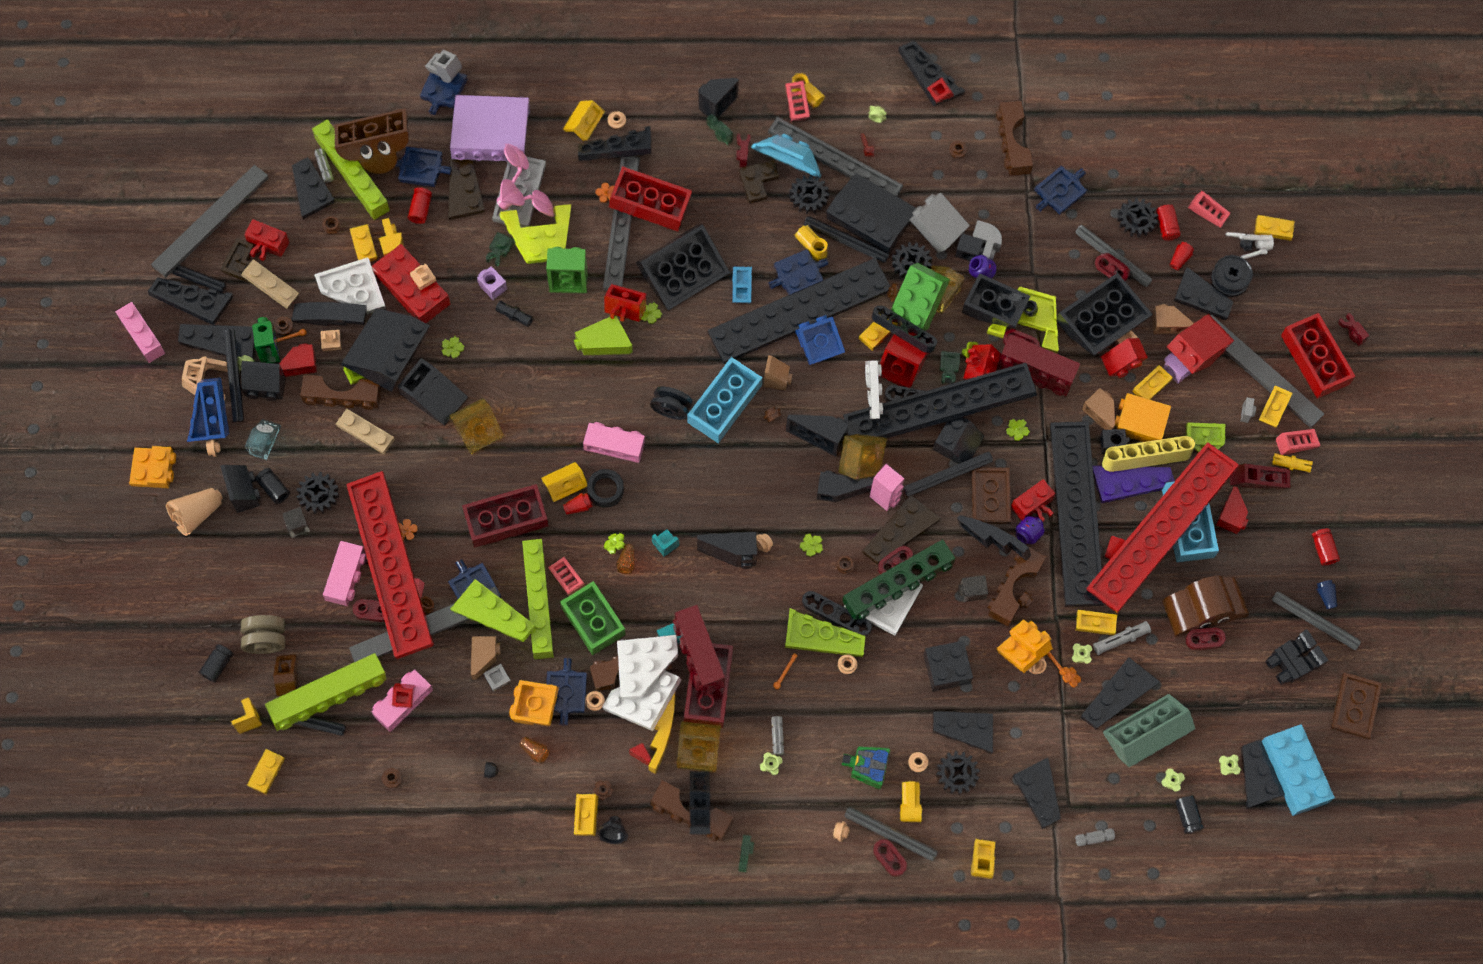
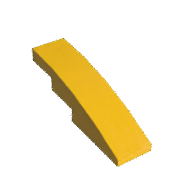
(663, 735)

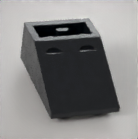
(431, 392)

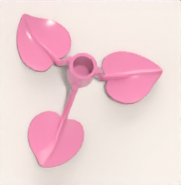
(511, 195)

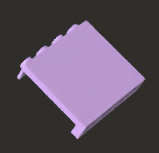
(486, 124)

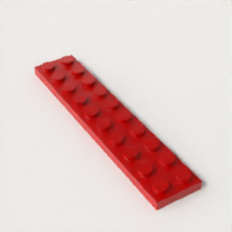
(1162, 527)
(389, 565)

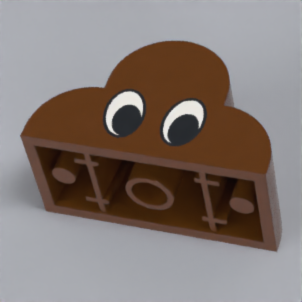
(373, 140)
(1205, 604)

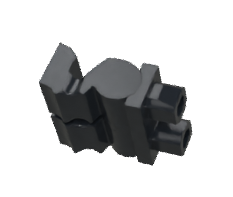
(1291, 663)

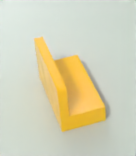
(584, 119)
(564, 481)
(250, 720)

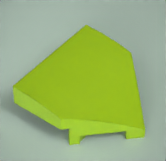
(1206, 432)

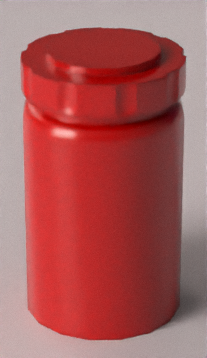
(419, 205)
(1168, 222)
(1325, 547)

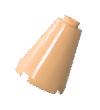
(193, 509)

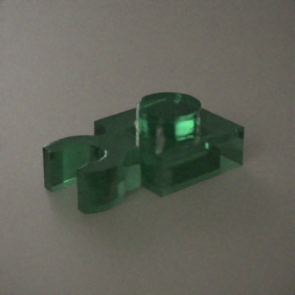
(722, 132)
(499, 246)
(949, 364)
(746, 849)

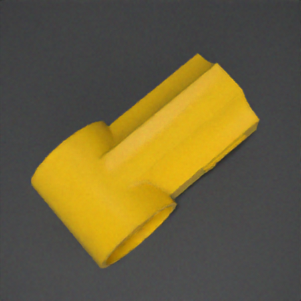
(813, 95)
(812, 242)
(910, 808)

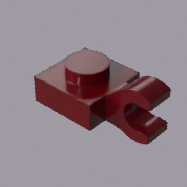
(742, 155)
(1356, 331)

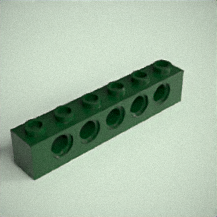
(937, 552)

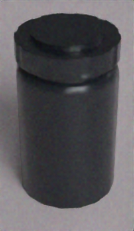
(272, 485)
(216, 663)
(1189, 814)

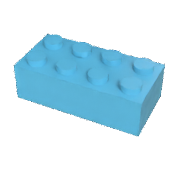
(724, 400)
(1199, 539)
(1297, 770)

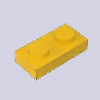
(1274, 226)
(363, 243)
(874, 335)
(1152, 383)
(1275, 406)
(1096, 622)
(266, 771)
(586, 815)

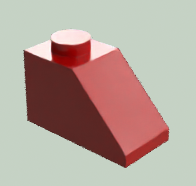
(299, 361)
(1233, 513)

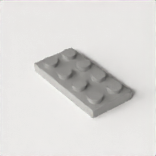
(526, 183)

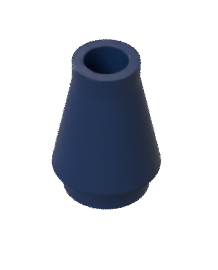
(1327, 593)

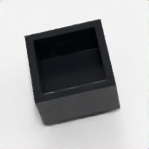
(948, 666)

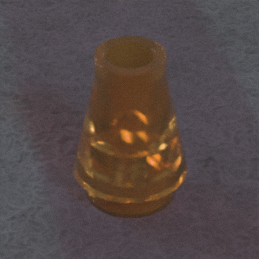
(626, 560)
(535, 750)

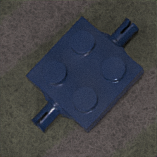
(441, 92)
(421, 166)
(1060, 190)
(798, 272)
(467, 576)
(571, 690)

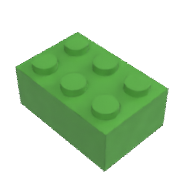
(567, 270)
(920, 295)
(593, 618)

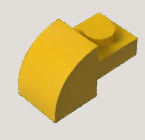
(391, 239)
(983, 859)

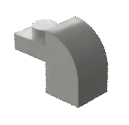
(444, 65)
(991, 238)

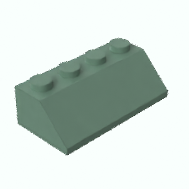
(1149, 730)

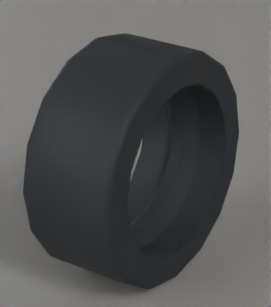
(602, 474)

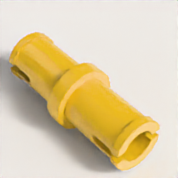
(1292, 463)

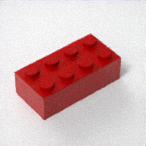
(650, 198)
(394, 274)
(1318, 355)

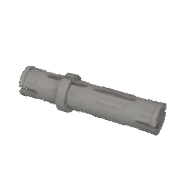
(1129, 634)

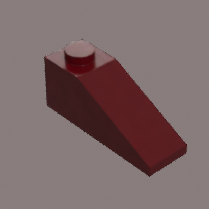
(1260, 477)

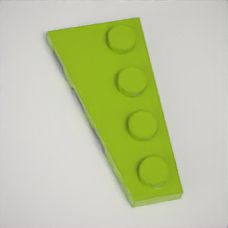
(488, 609)
(819, 636)

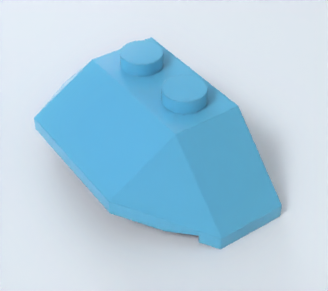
(789, 152)

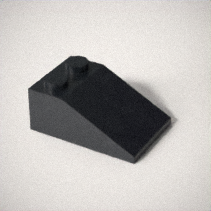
(995, 302)
(821, 431)
(732, 548)

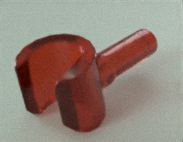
(868, 150)

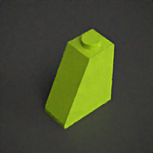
(603, 338)

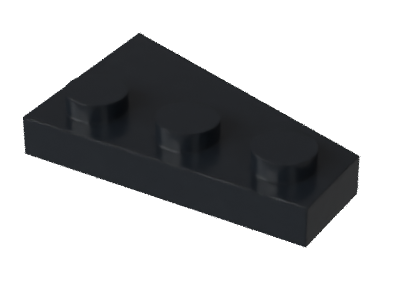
(310, 188)
(1202, 296)
(969, 728)
(1260, 778)
(1039, 791)

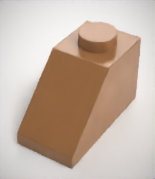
(1169, 320)
(777, 374)
(1101, 409)
(483, 655)

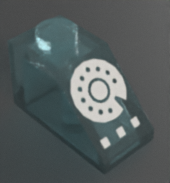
(262, 439)

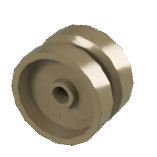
(262, 634)

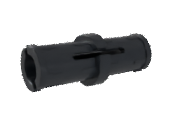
(514, 313)

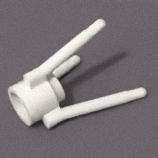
(1263, 242)

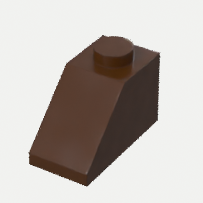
(285, 674)

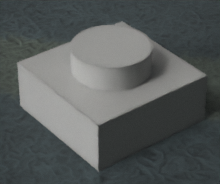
(1248, 410)
(497, 677)

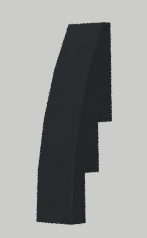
(329, 313)
(989, 534)
(699, 802)

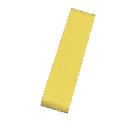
(1148, 453)

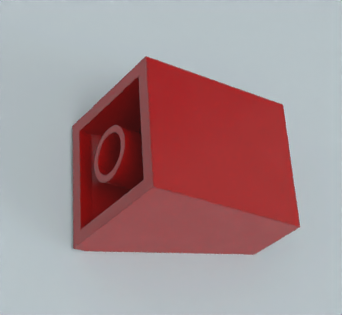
(1200, 344)
(902, 361)

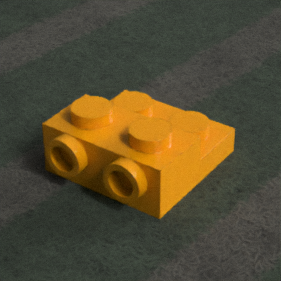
(152, 467)
(1025, 645)
(533, 703)

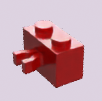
(266, 239)
(624, 303)
(1124, 357)
(982, 360)
(1034, 501)

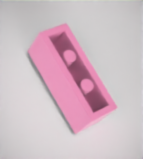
(140, 332)
(614, 442)
(887, 488)
(344, 573)
(390, 715)

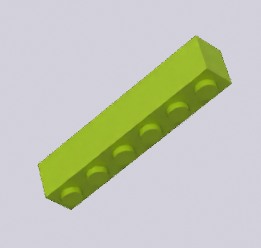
(352, 173)
(538, 598)
(326, 692)

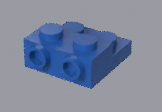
(820, 339)

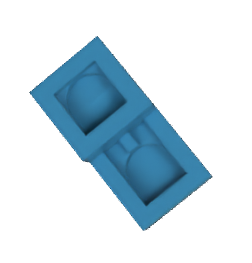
(742, 284)

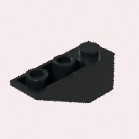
(838, 487)

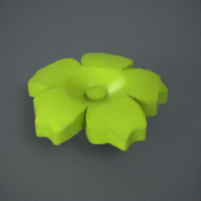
(651, 313)
(452, 347)
(1017, 429)
(614, 542)
(811, 545)

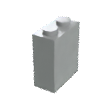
(939, 222)

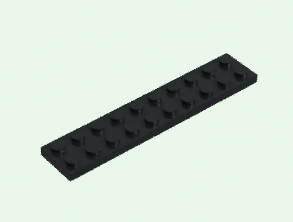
(784, 315)
(945, 403)
(1076, 511)

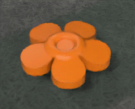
(605, 192)
(408, 529)
(1071, 676)

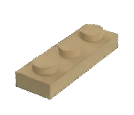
(270, 284)
(365, 431)

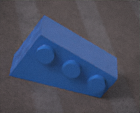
(209, 412)

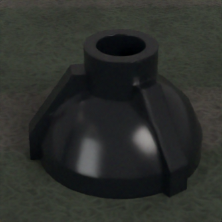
(613, 831)

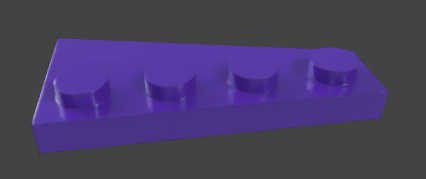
(1130, 482)

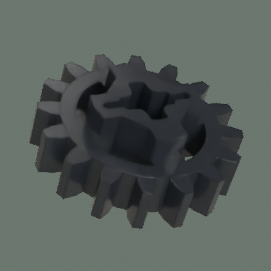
(807, 187)
(1146, 218)
(914, 255)
(311, 487)
(963, 778)

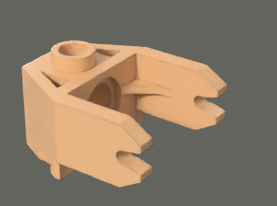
(195, 371)

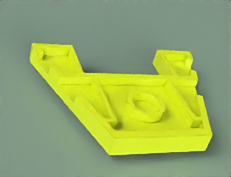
(537, 239)
(1044, 319)

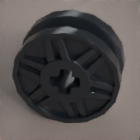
(1231, 275)
(671, 403)

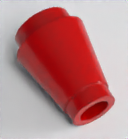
(1182, 255)
(578, 504)

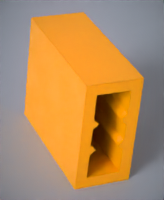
(1142, 418)

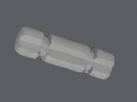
(323, 165)
(777, 735)
(1095, 837)

